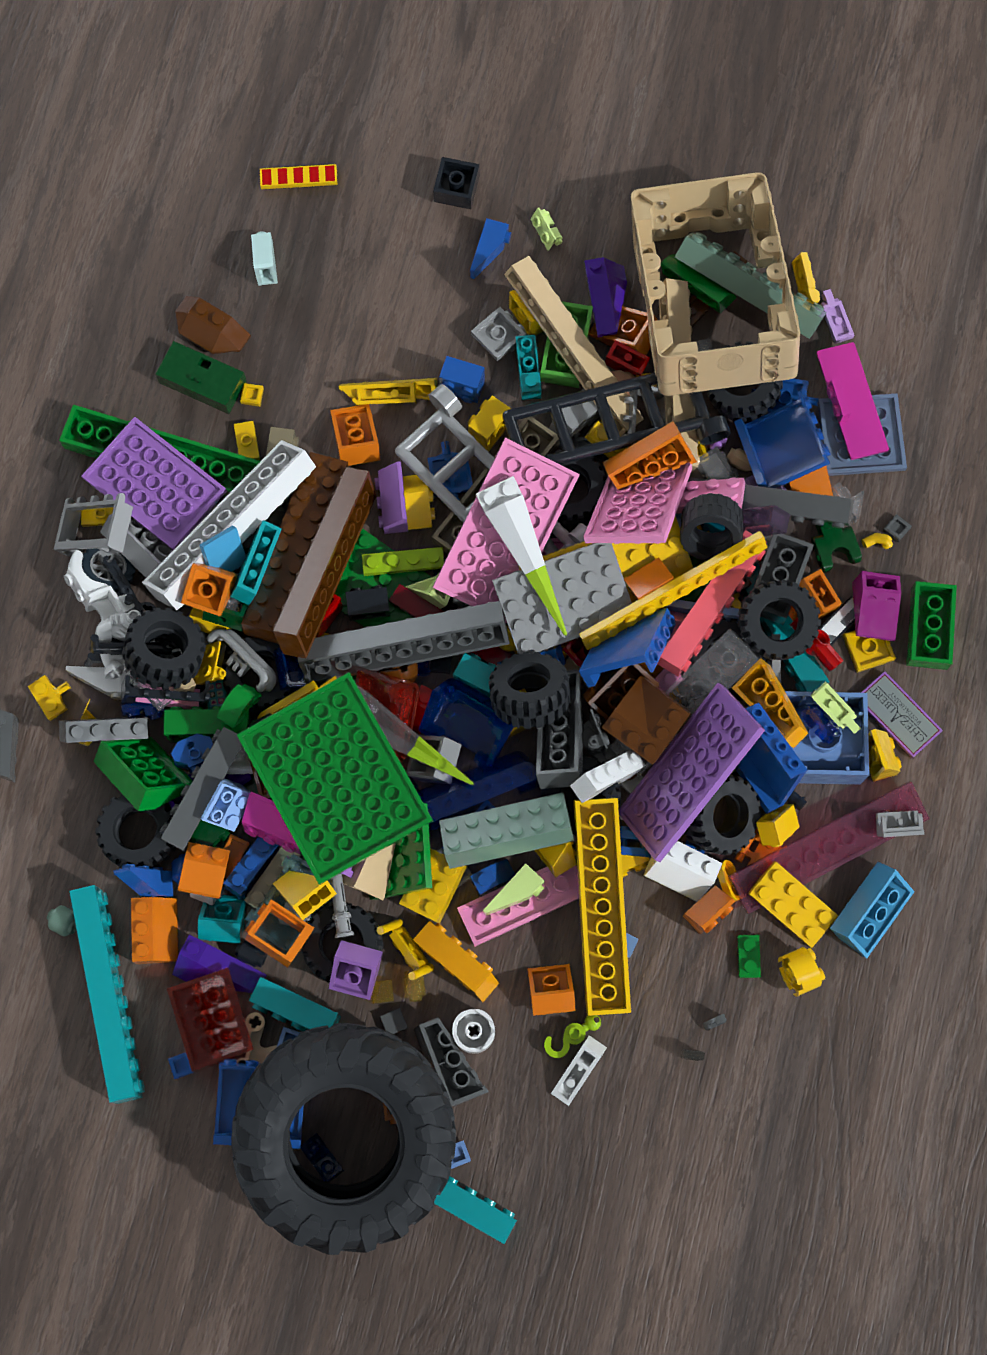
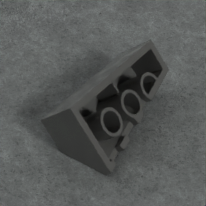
(448, 1062)

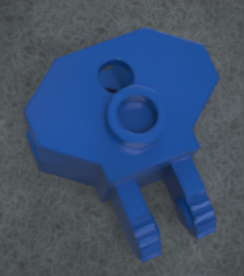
(188, 755)

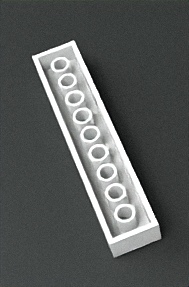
(243, 507)

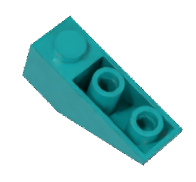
(528, 367)

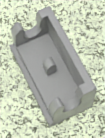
(899, 823)

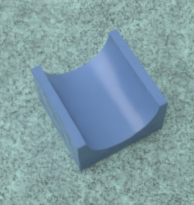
(846, 757)

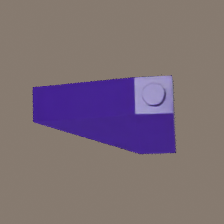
(606, 289)

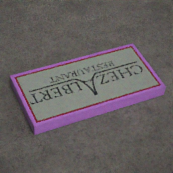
(900, 715)

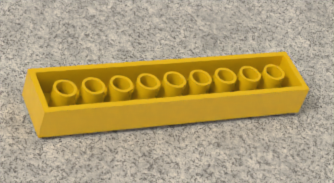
(602, 906)

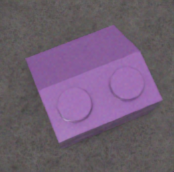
(355, 970)

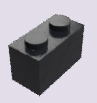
(367, 603)

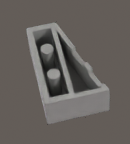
(578, 417)

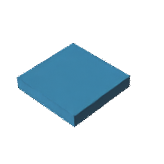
(224, 550)

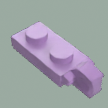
(836, 318)

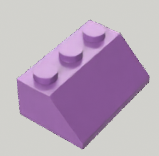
(391, 499)

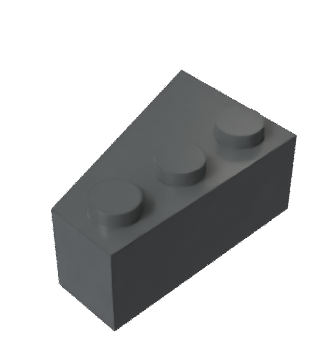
(8, 740)

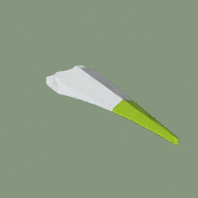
(510, 518)

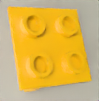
(209, 670)

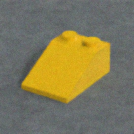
(881, 756)

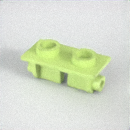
(542, 222)

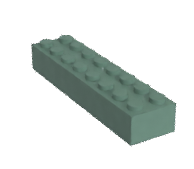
(744, 279)

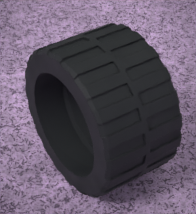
(710, 509)

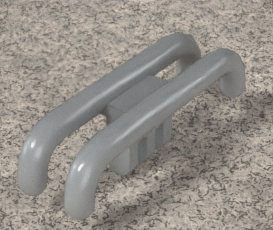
(245, 658)

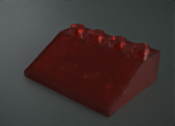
(210, 1019)

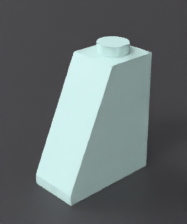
(264, 258)

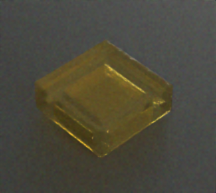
(383, 992)

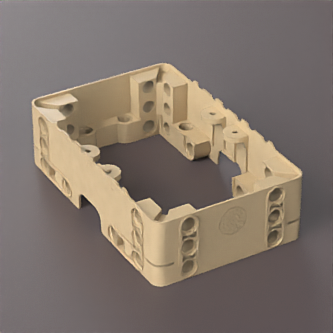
(720, 206)

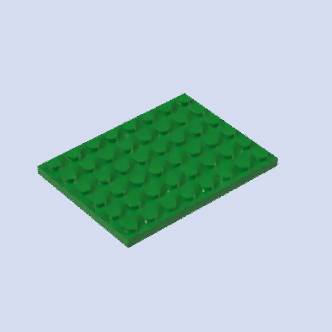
(334, 778)

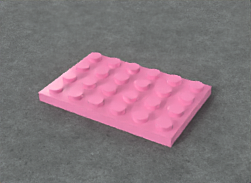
(638, 511)

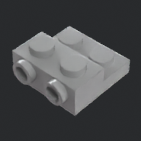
(498, 333)

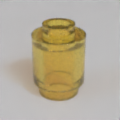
(414, 988)

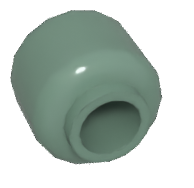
(61, 921)

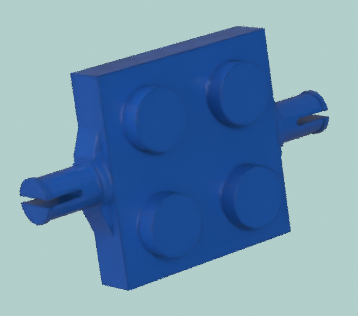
(789, 393)
(460, 481)

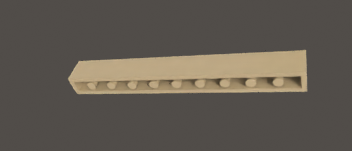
(676, 309)
(566, 335)

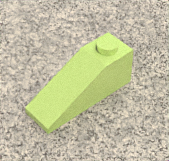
(518, 889)

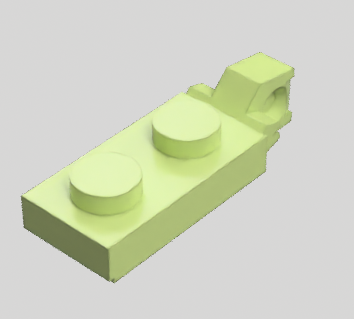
(835, 707)

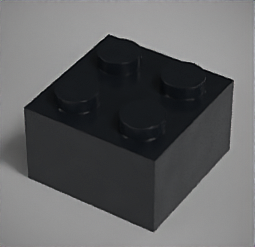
(456, 183)

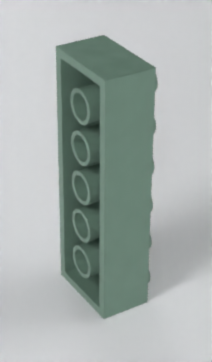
(506, 830)

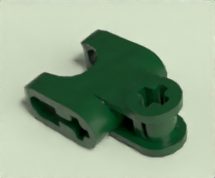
(835, 540)

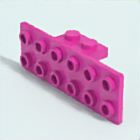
(852, 401)

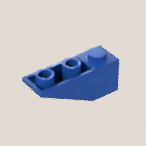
(146, 881)

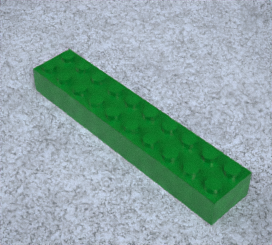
(93, 432)

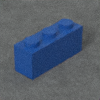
(250, 868)

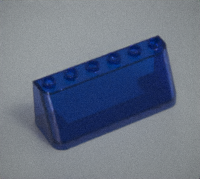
(507, 774)

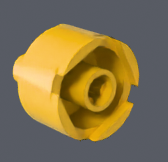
(801, 971)

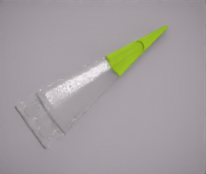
(407, 741)

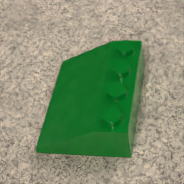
(141, 772)

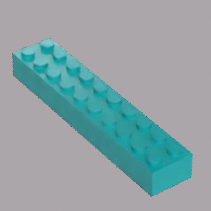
(106, 994)

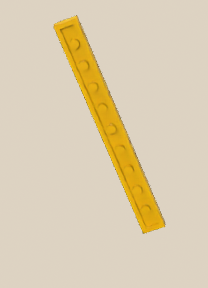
(673, 590)

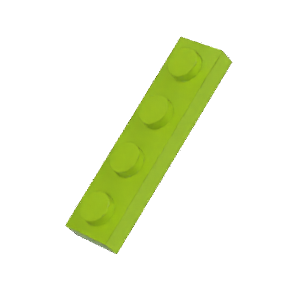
(403, 561)

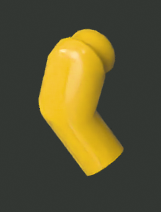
(879, 538)

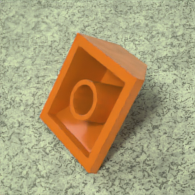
(209, 588)

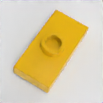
(247, 440)
(95, 517)

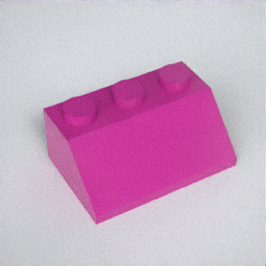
(264, 820)

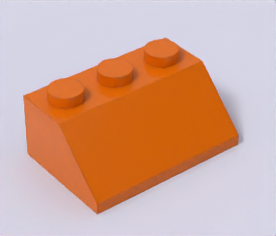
(154, 930)

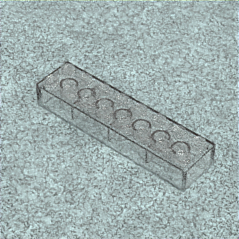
(719, 664)

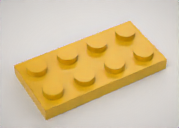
(792, 904)

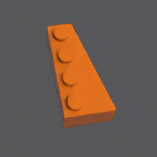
(649, 457)

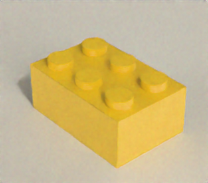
(435, 901)

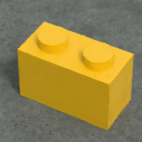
(778, 825)

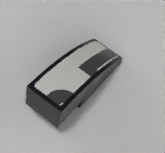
(840, 621)

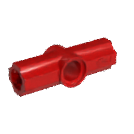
(822, 649)

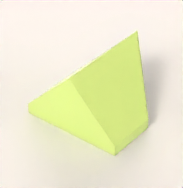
(427, 592)

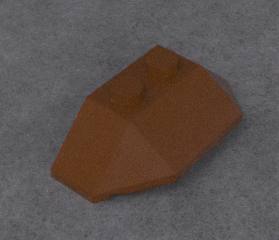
(209, 327)

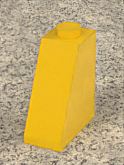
(303, 892)

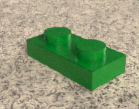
(749, 956)

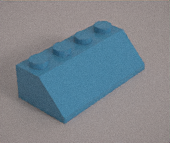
(872, 909)

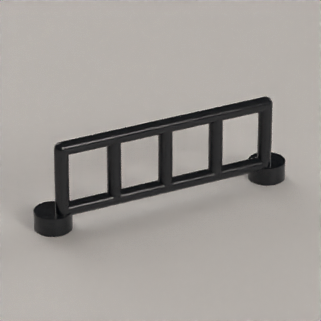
(708, 429)

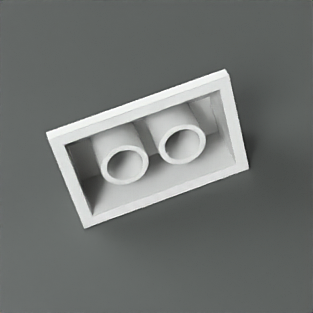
(684, 871)

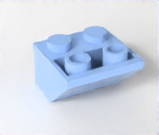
(226, 805)

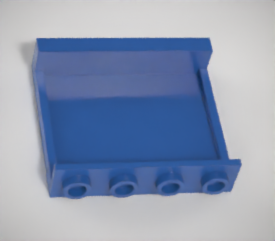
(784, 444)
(631, 646)
(770, 764)
(230, 1086)

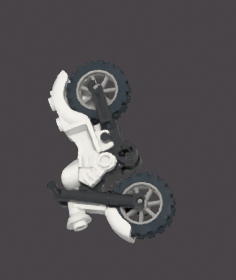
(117, 604)

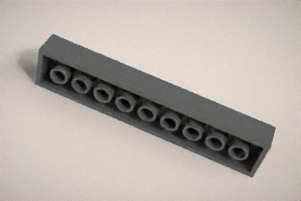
(406, 642)

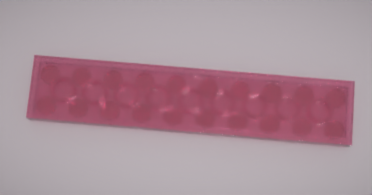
(829, 845)

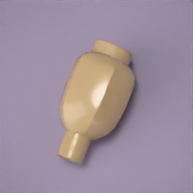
(738, 459)

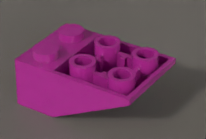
(876, 605)

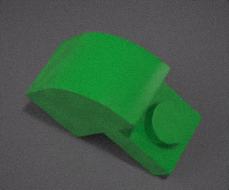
(237, 704)

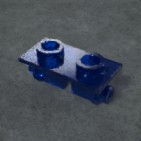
(827, 729)

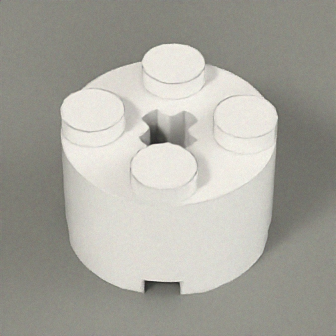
(469, 1019)

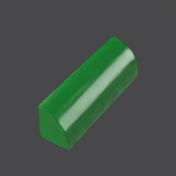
(698, 284)

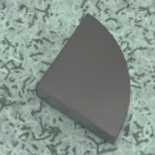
(712, 1023)

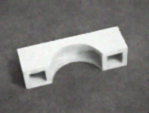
(607, 774)

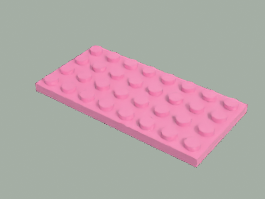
(478, 549)

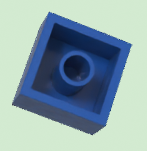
(463, 379)

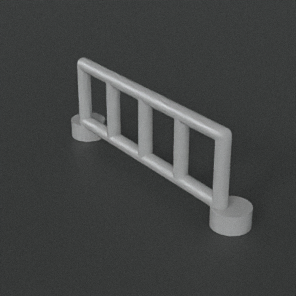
(447, 406)

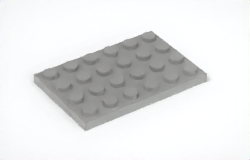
(586, 590)

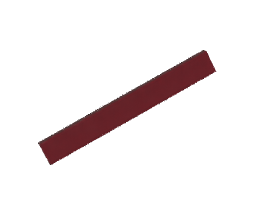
(418, 607)

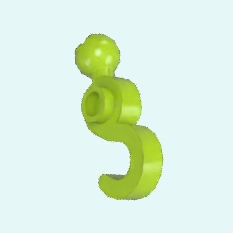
(574, 1035)

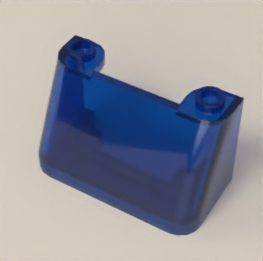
(467, 719)

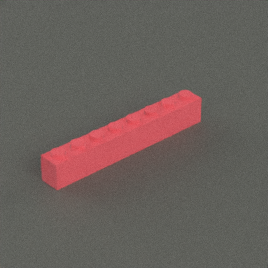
(705, 614)

